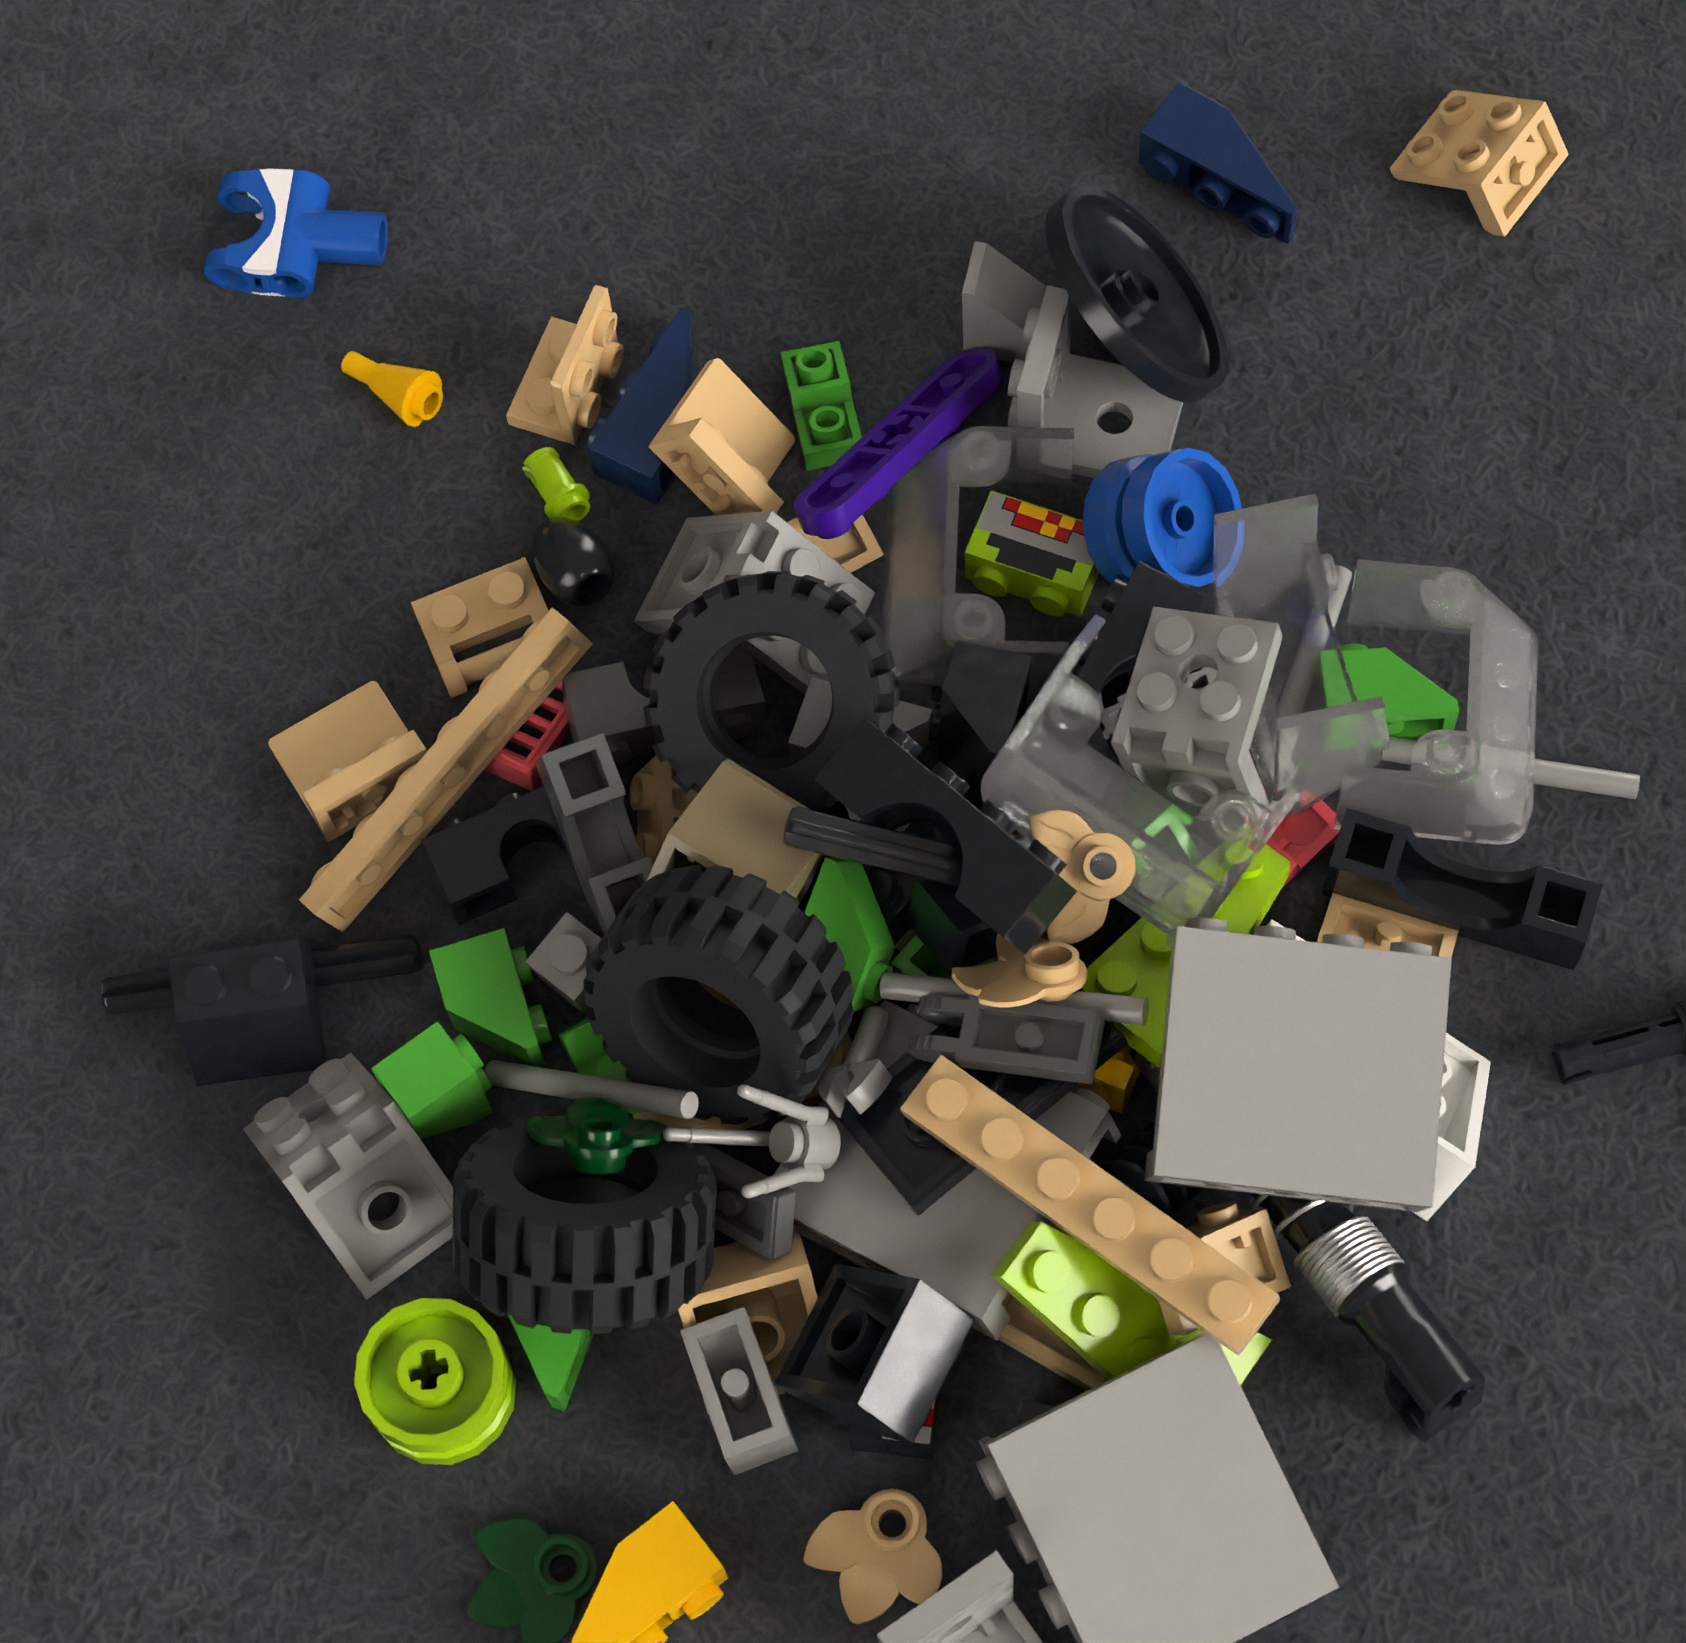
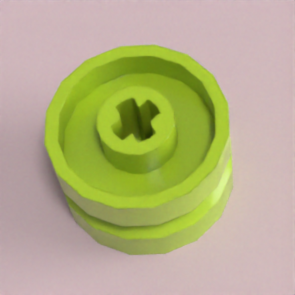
(472, 1373)

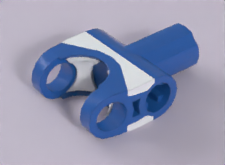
(293, 233)

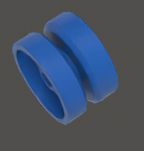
(1158, 514)

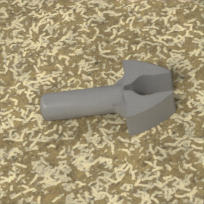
(861, 1076)

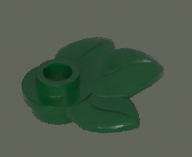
(595, 1134)
(522, 1584)

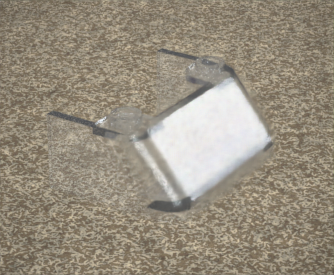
(1275, 573)
(919, 597)
(1459, 782)
(1181, 860)

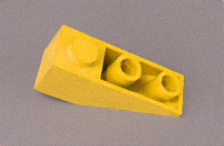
(652, 1582)

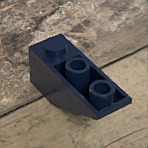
(1212, 156)
(645, 402)

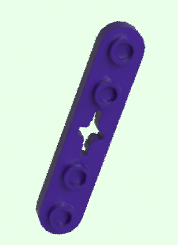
(898, 443)

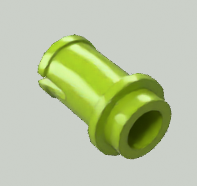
(556, 485)

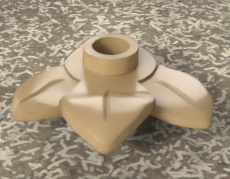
(1076, 845)
(1045, 973)
(873, 1564)

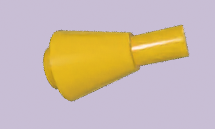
(406, 390)

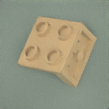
(1491, 148)
(567, 372)
(724, 443)
(347, 758)

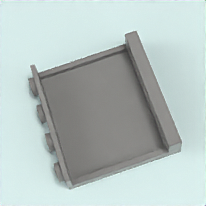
(1301, 1066)
(958, 1236)
(1157, 1507)

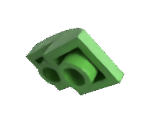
(821, 403)

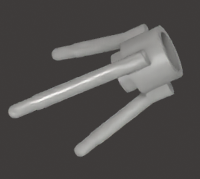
(801, 1142)

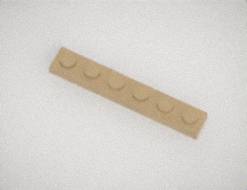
(446, 770)
(1091, 1205)

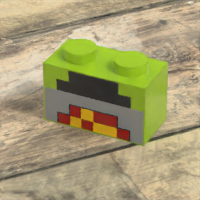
(1031, 555)

